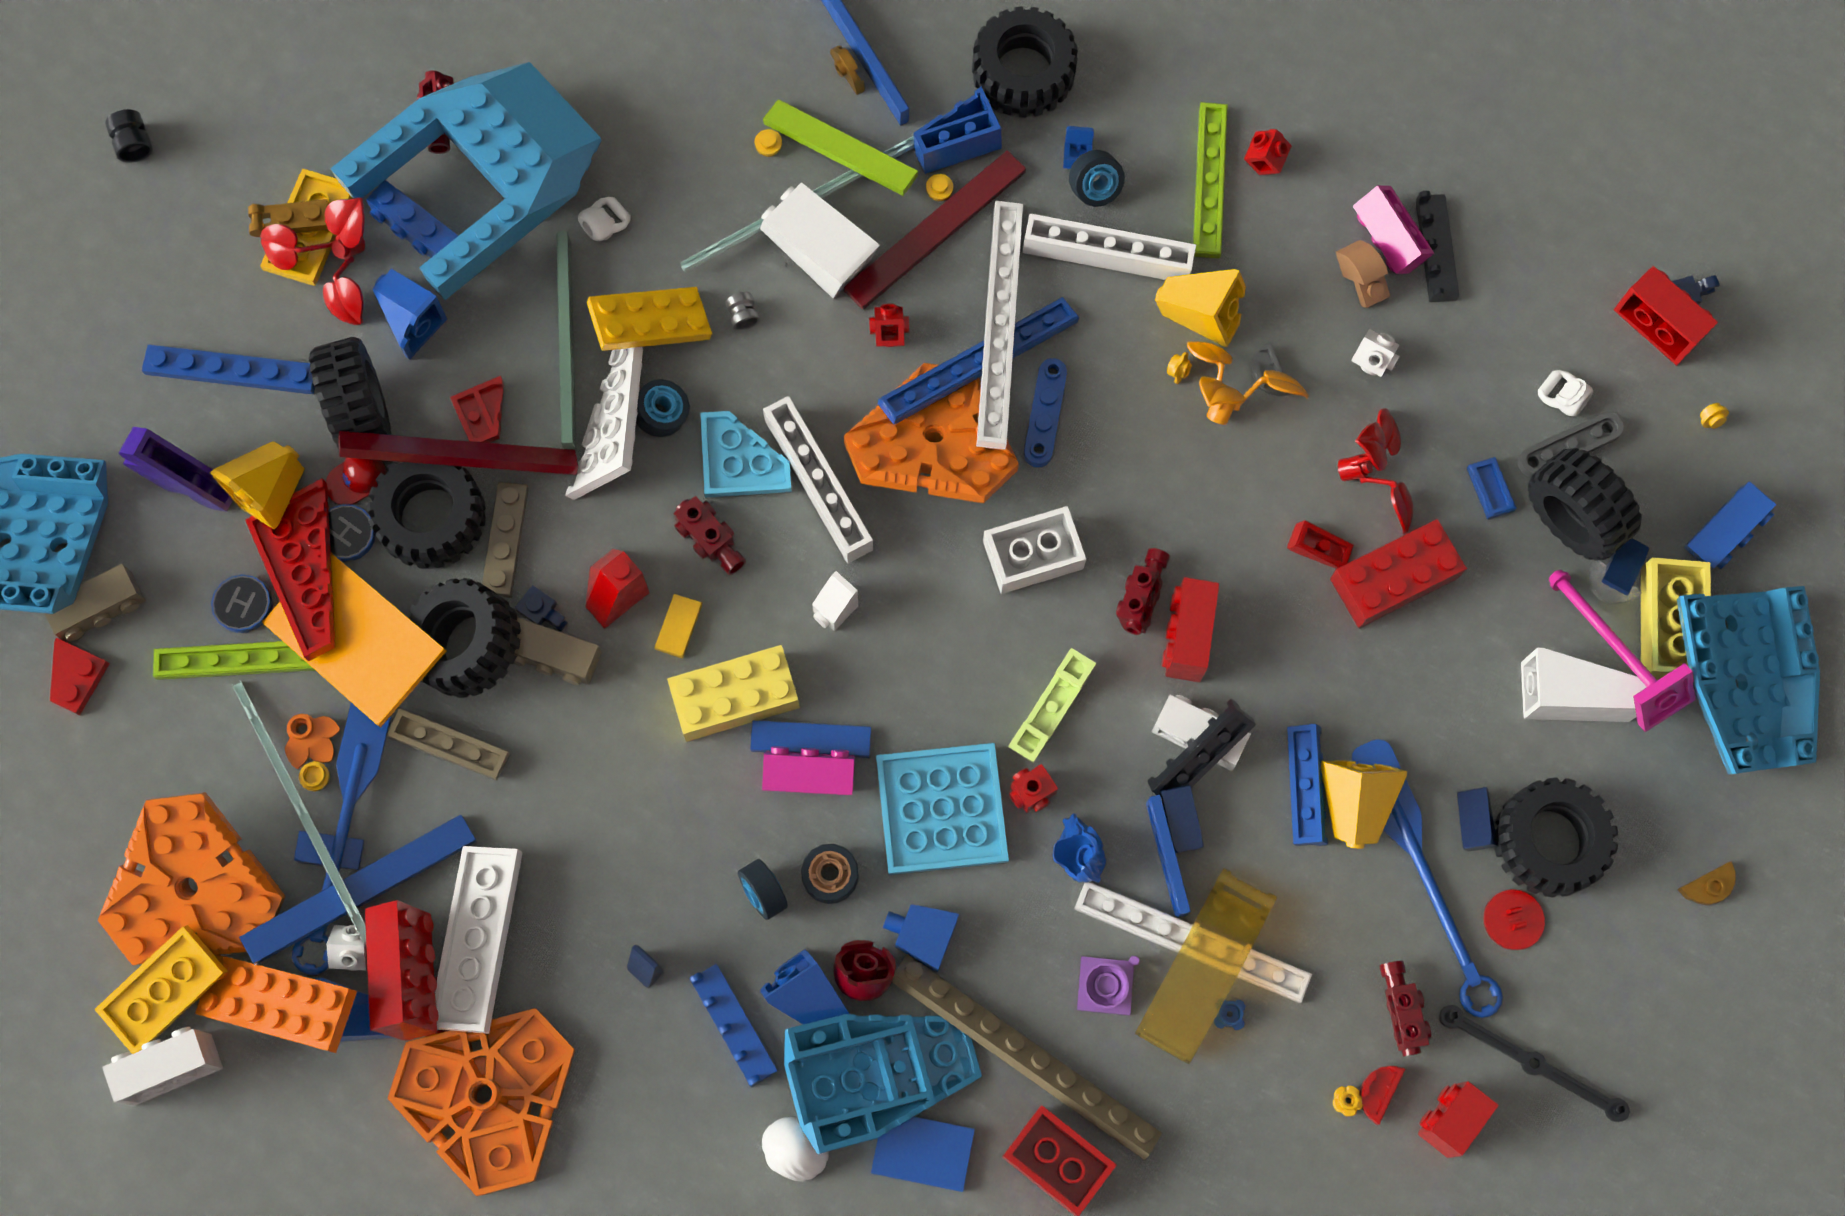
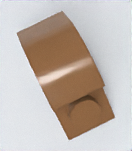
(1367, 269)

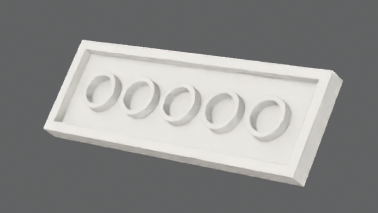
(476, 938)

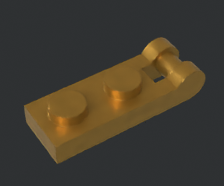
(299, 216)

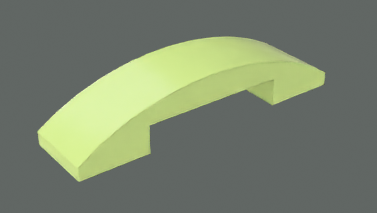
(1052, 705)

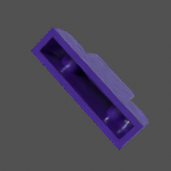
(172, 468)

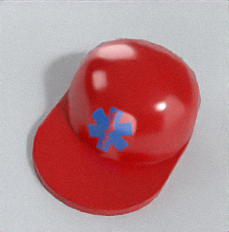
(353, 480)

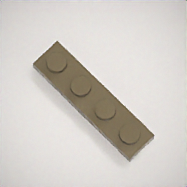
(505, 538)
(448, 744)

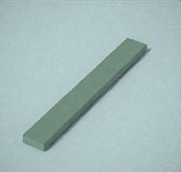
(566, 341)

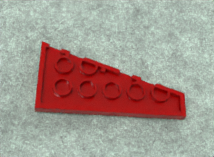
(300, 567)

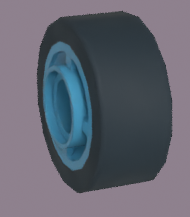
(1106, 187)
(668, 395)
(762, 889)

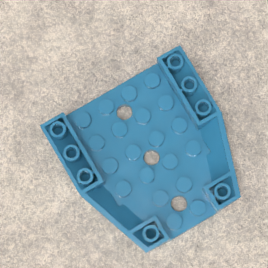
(40, 507)
(1776, 670)

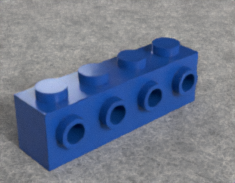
(409, 220)

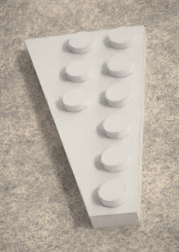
(611, 425)

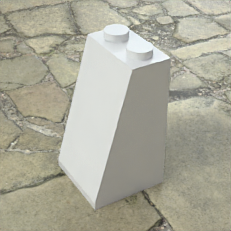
(818, 238)
(1576, 689)

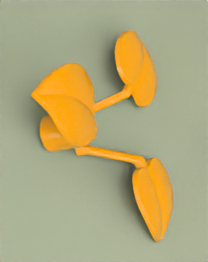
(1224, 398)

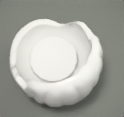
(791, 1152)

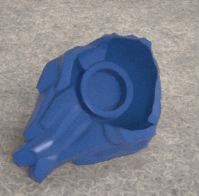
(1080, 851)

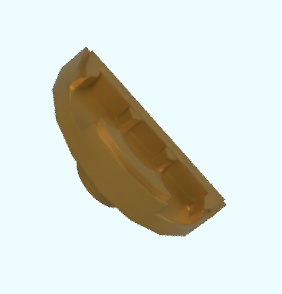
(846, 66)
(1712, 886)

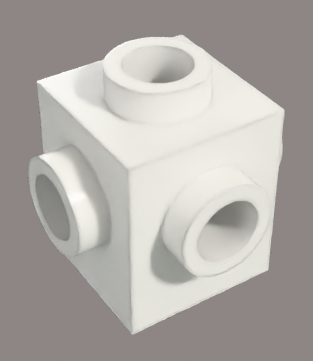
(1376, 353)
(346, 949)

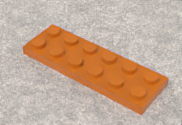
(279, 1004)

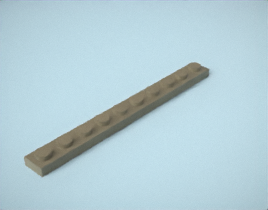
(1026, 1057)

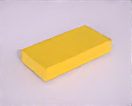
(678, 626)

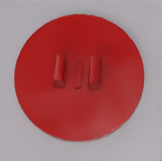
(1514, 919)

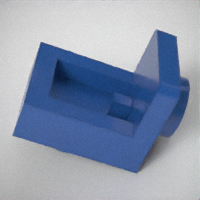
(1077, 142)

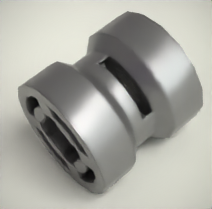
(742, 310)

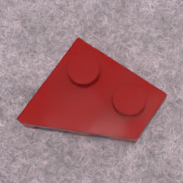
(481, 410)
(74, 676)

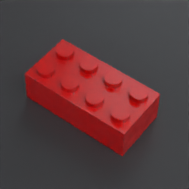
(1398, 573)
(401, 971)

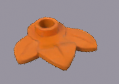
(313, 743)

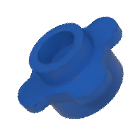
(1237, 1008)

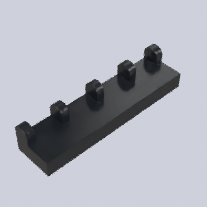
(1435, 228)
(1204, 750)

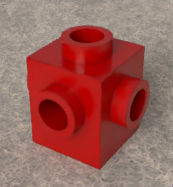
(1267, 152)
(889, 325)
(1039, 781)

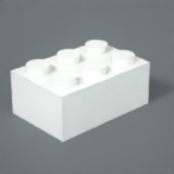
(1034, 550)
(162, 1066)

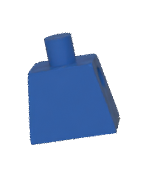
(923, 933)

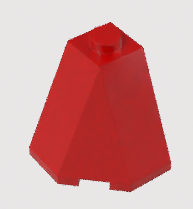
(614, 587)

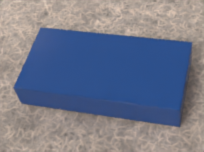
(1491, 488)

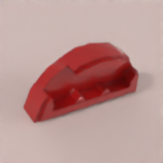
(1378, 1091)

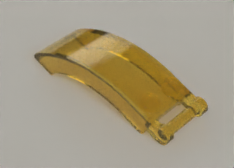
(1205, 968)

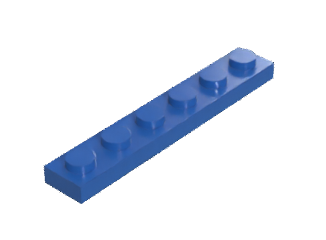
(228, 369)

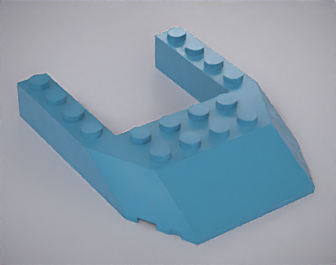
(512, 132)

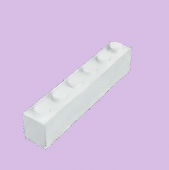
(1107, 248)
(818, 479)

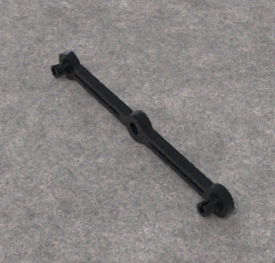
(1615, 1109)

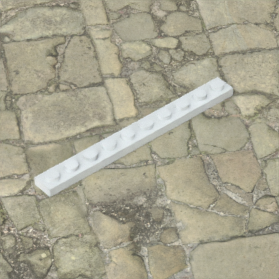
(999, 326)

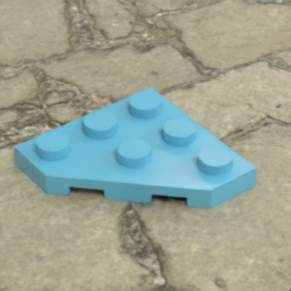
(739, 459)

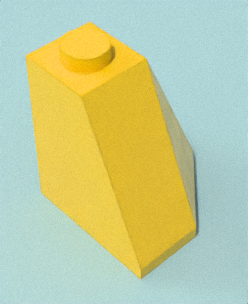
(1204, 303)
(262, 481)
(1360, 799)

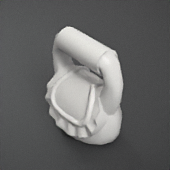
(599, 224)
(1572, 396)

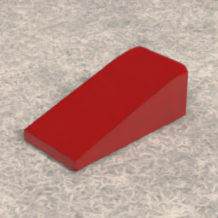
(1319, 545)

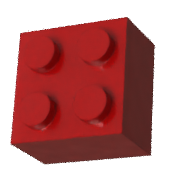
(1456, 1119)

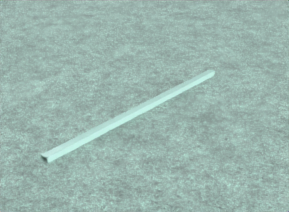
(754, 228)
(301, 811)

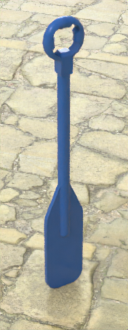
(356, 768)
(1406, 830)

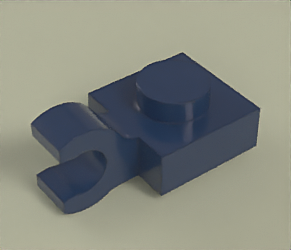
(1696, 290)
(539, 608)

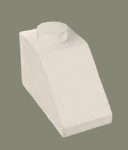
(835, 602)

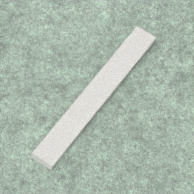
(1172, 932)

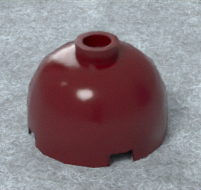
(863, 970)

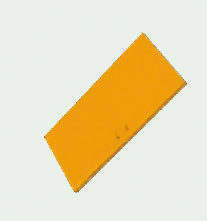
(376, 648)

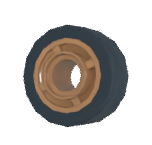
(829, 856)

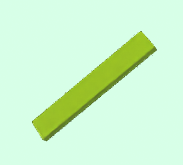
(840, 147)
(1210, 180)
(226, 660)

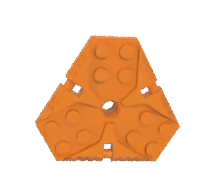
(931, 442)
(181, 841)
(494, 1141)

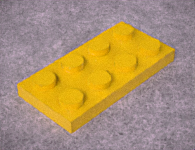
(310, 264)
(649, 318)
(161, 989)

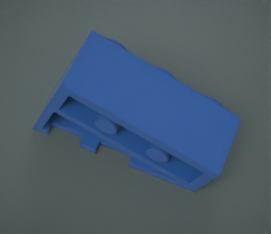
(959, 135)
(1731, 526)

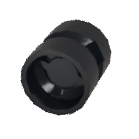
(128, 135)

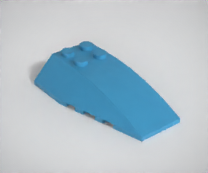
(872, 1073)

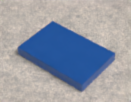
(925, 1153)

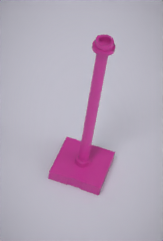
(1662, 696)

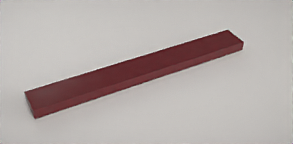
(934, 230)
(457, 453)

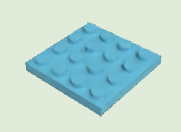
(942, 809)

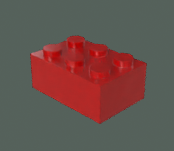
(1665, 315)
(1190, 629)
(1059, 1161)

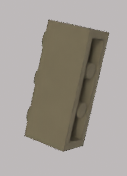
(97, 603)
(556, 653)

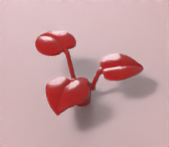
(346, 221)
(1375, 440)

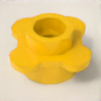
(1179, 367)

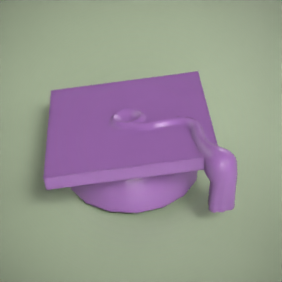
(1106, 985)

